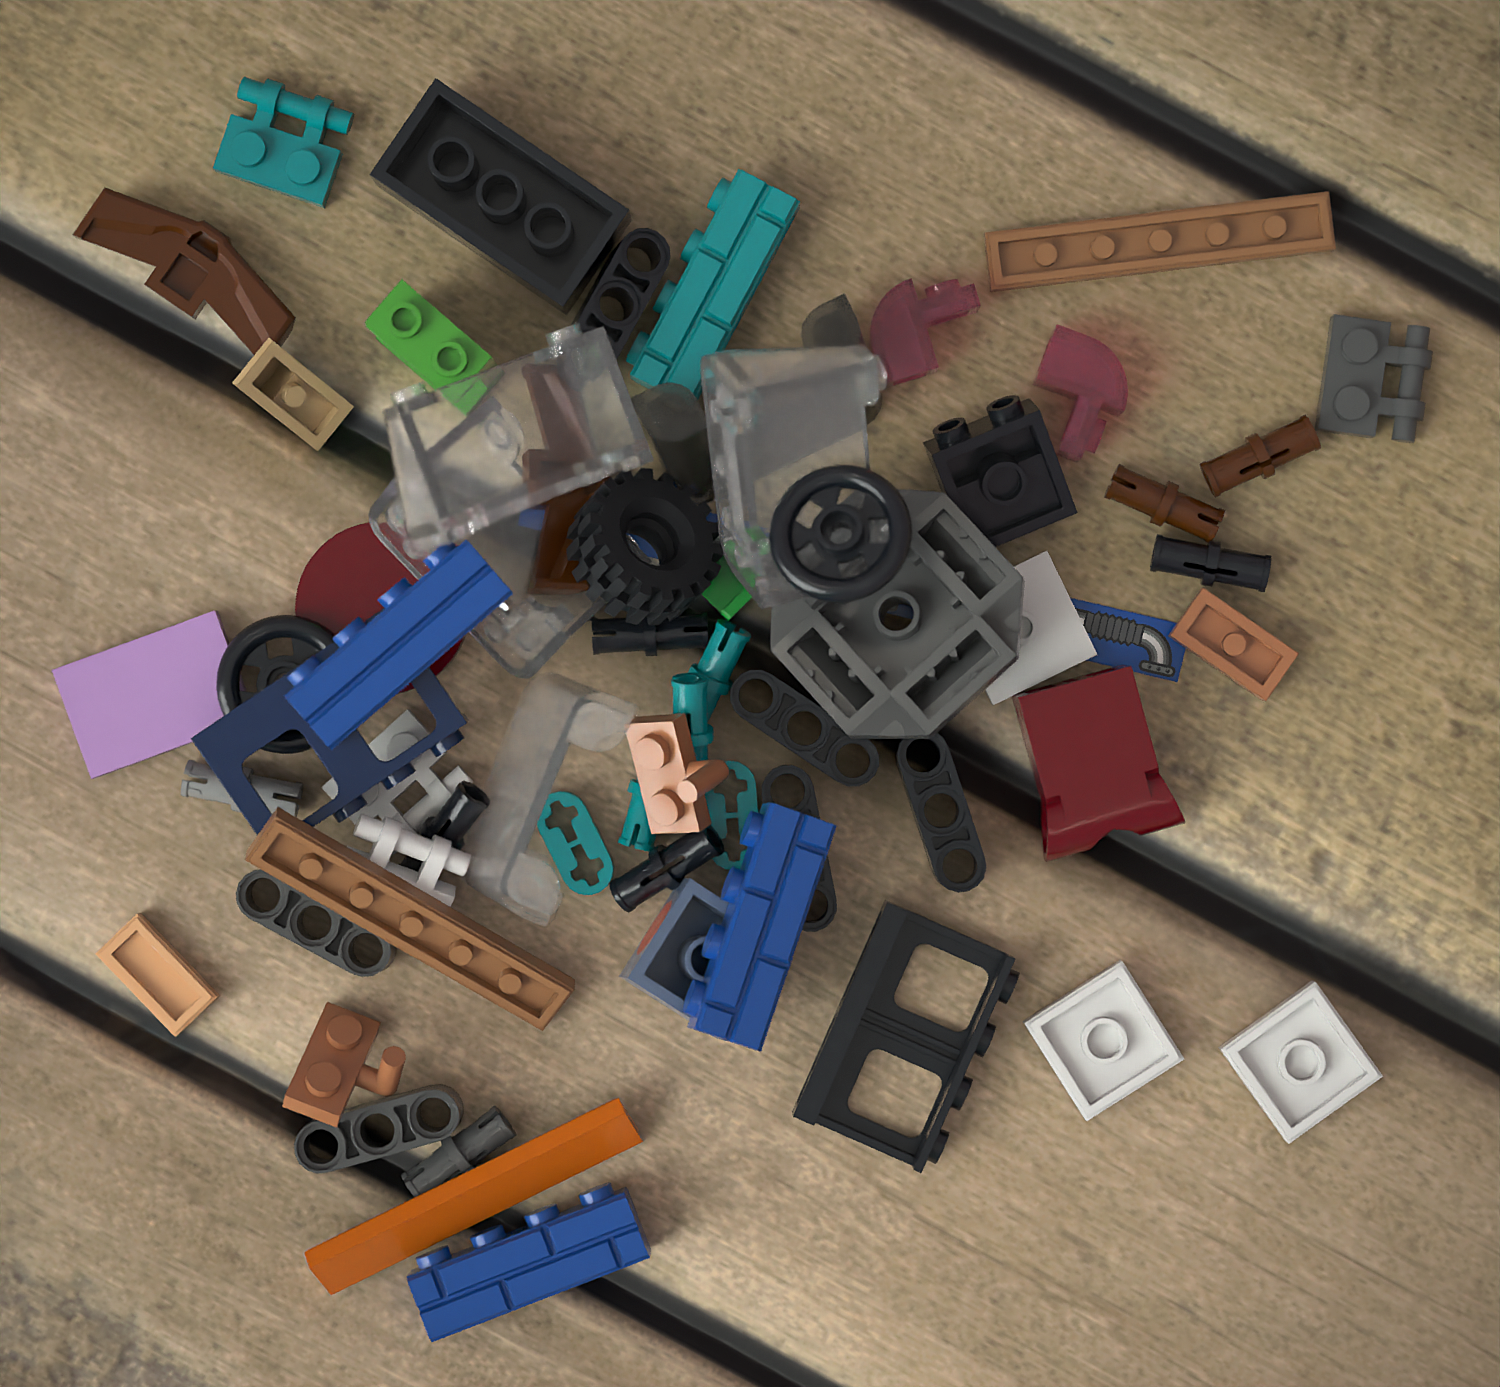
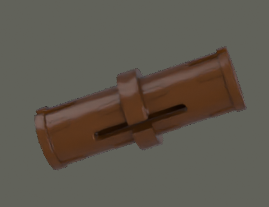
(1260, 456)
(1164, 503)

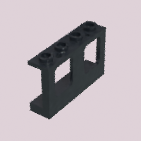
(872, 1021)

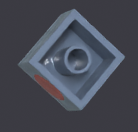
(673, 946)

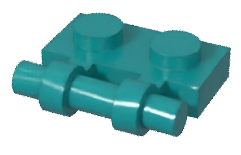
(279, 159)

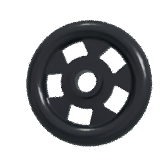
(823, 489)
(251, 649)

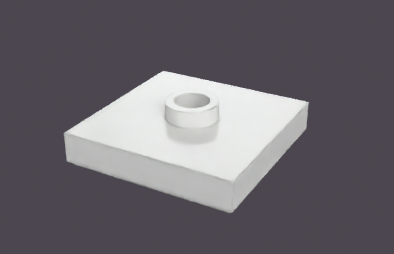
(1050, 632)
(1103, 1040)
(1300, 1061)

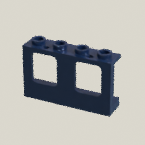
(350, 763)

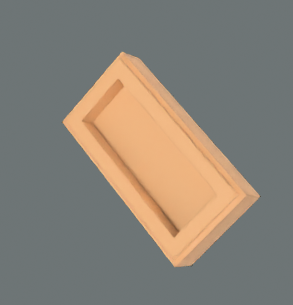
(157, 974)

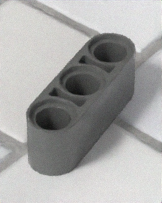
(287, 921)
(357, 1147)

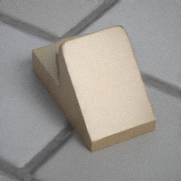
(293, 394)

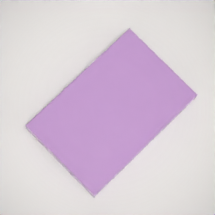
(145, 694)

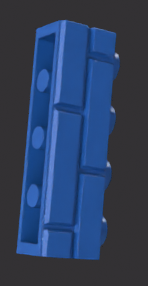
(398, 643)
(760, 926)
(529, 1262)

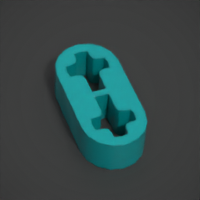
(745, 803)
(588, 837)

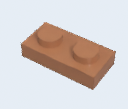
(1233, 644)

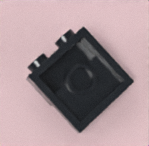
(1001, 470)

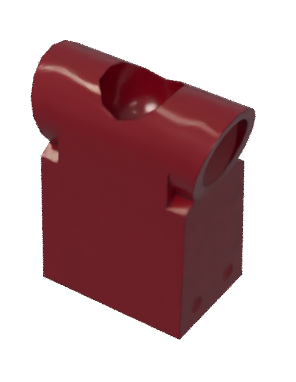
(1093, 761)

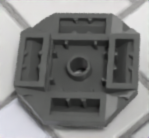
(917, 677)

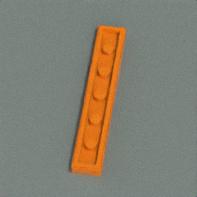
(473, 1196)

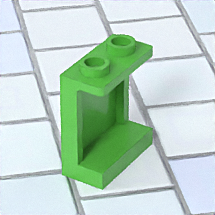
(426, 338)

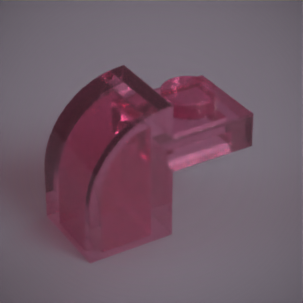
(901, 324)
(1089, 375)

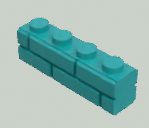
(717, 283)

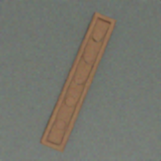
(1159, 241)
(409, 919)

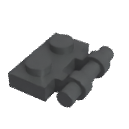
(1355, 374)

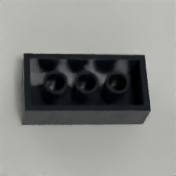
(501, 196)

